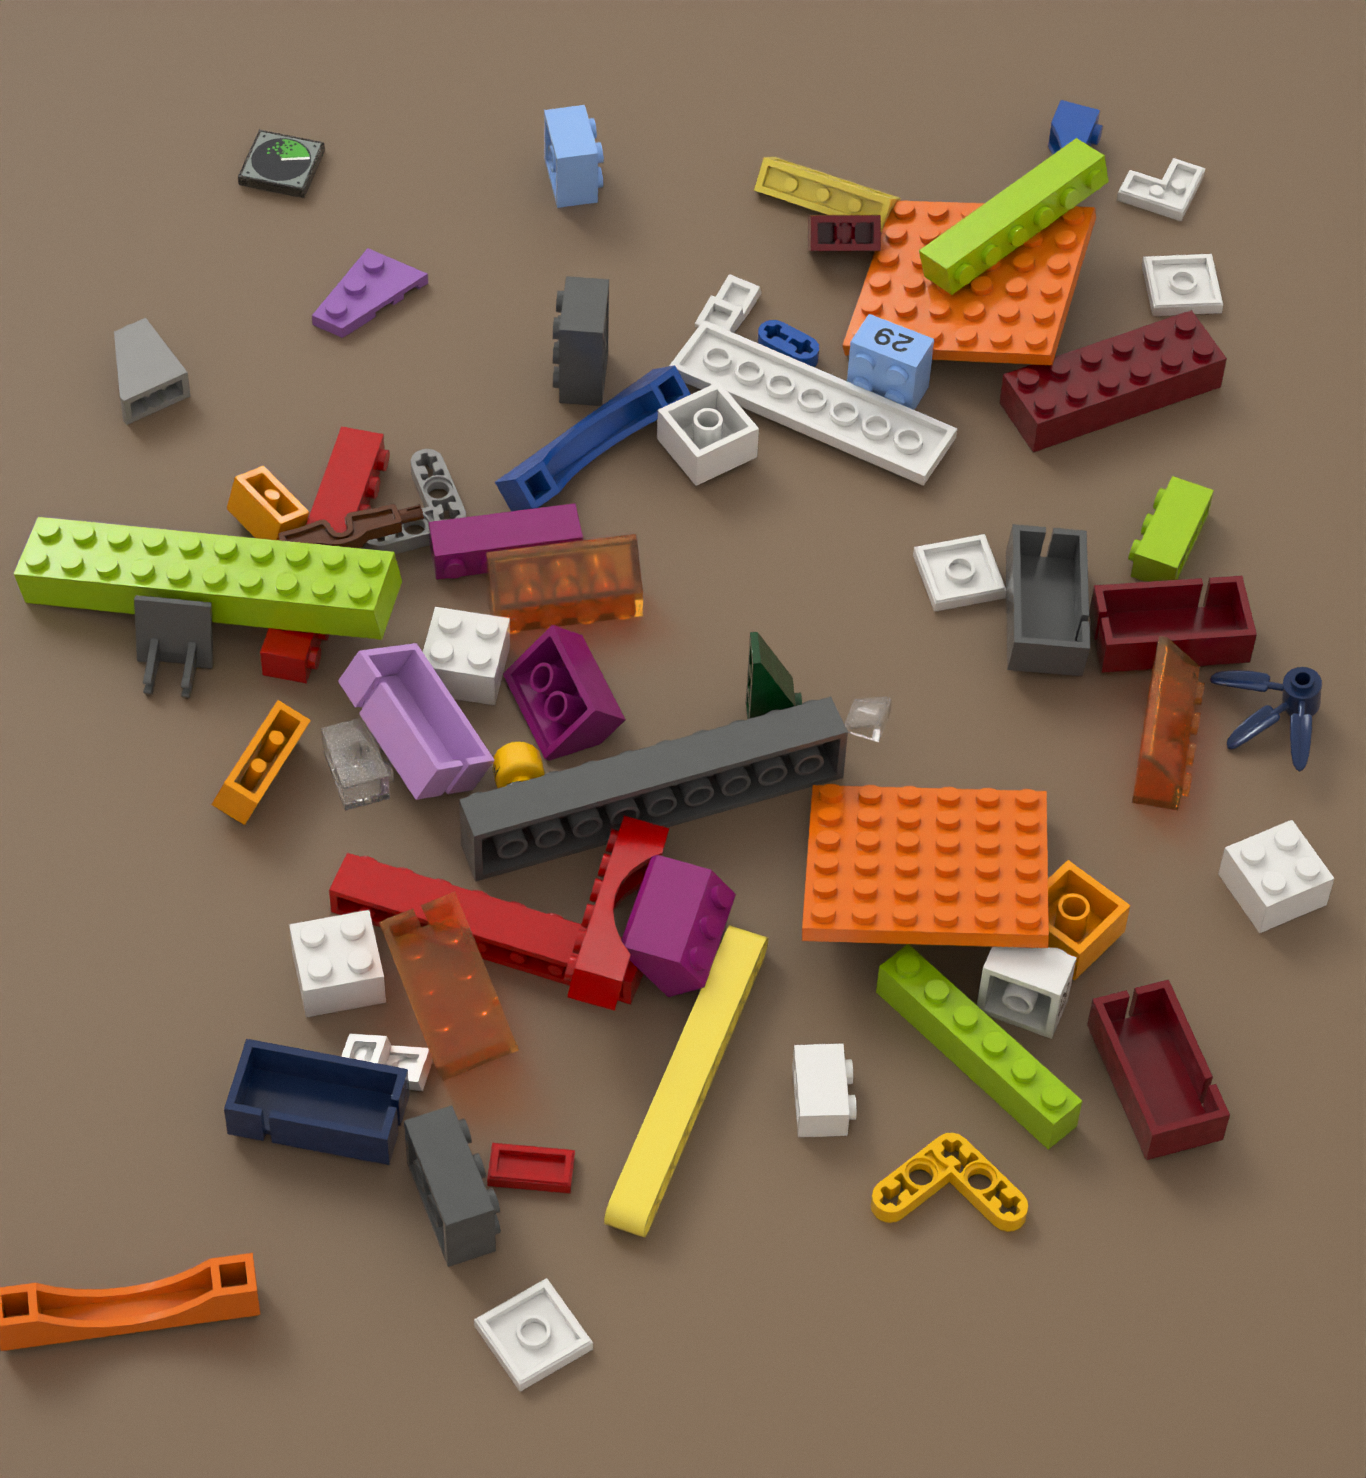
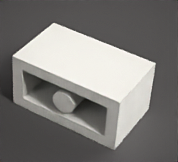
(822, 1090)

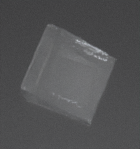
(869, 717)

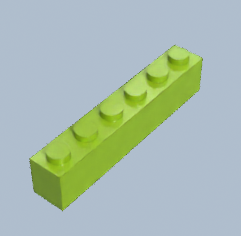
(1013, 216)
(978, 1046)

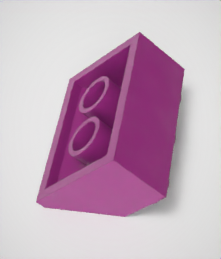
(563, 694)
(677, 924)

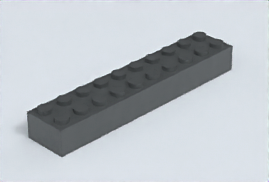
(654, 784)

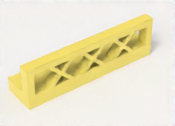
(821, 191)

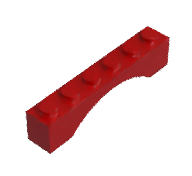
(602, 956)

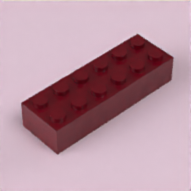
(1112, 381)

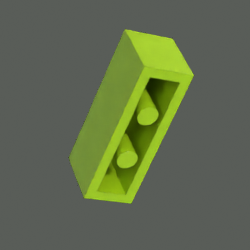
(1170, 531)

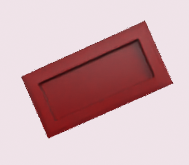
(531, 1168)

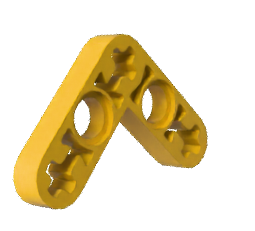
(948, 1170)

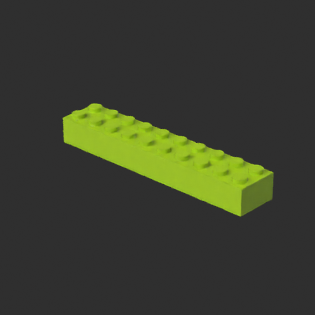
(243, 577)

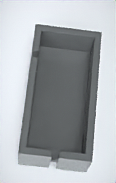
(1047, 601)

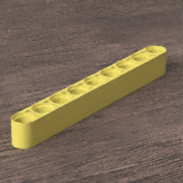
(686, 1082)

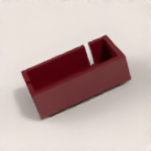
(1134, 615)
(1158, 1070)

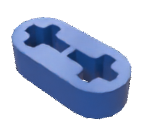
(789, 341)

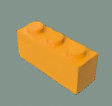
(260, 762)

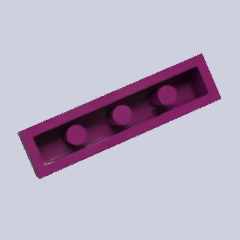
(461, 543)

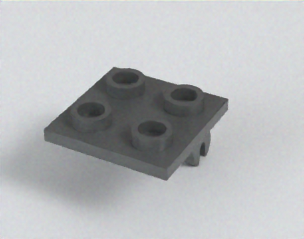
(175, 634)

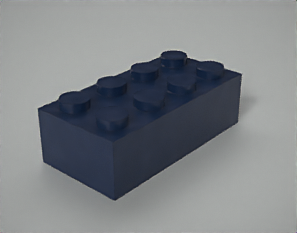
(317, 1101)

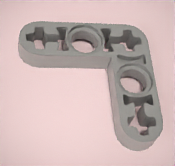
(434, 507)

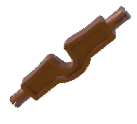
(360, 527)

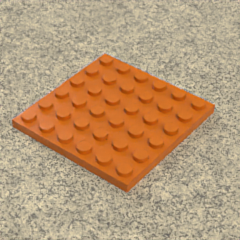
(1001, 315)
(927, 866)

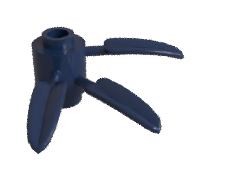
(1299, 699)

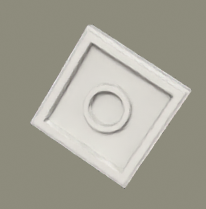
(1182, 284)
(959, 572)
(533, 1334)

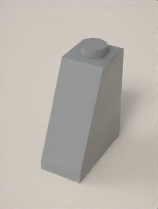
(147, 372)

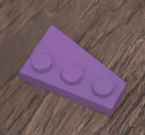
(364, 290)

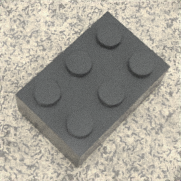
(582, 340)
(452, 1185)

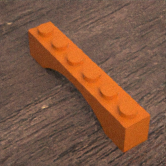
(52, 1315)

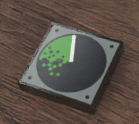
(281, 163)

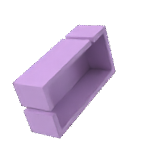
(416, 720)

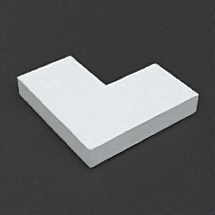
(1165, 196)

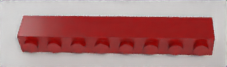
(345, 488)
(502, 929)

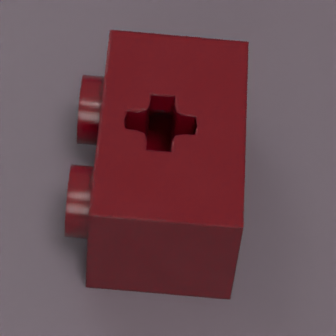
(844, 232)

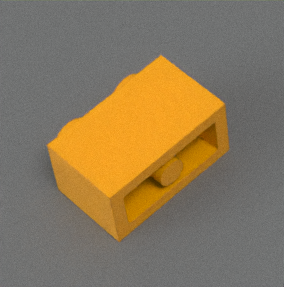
(265, 505)

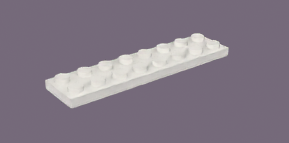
(816, 403)

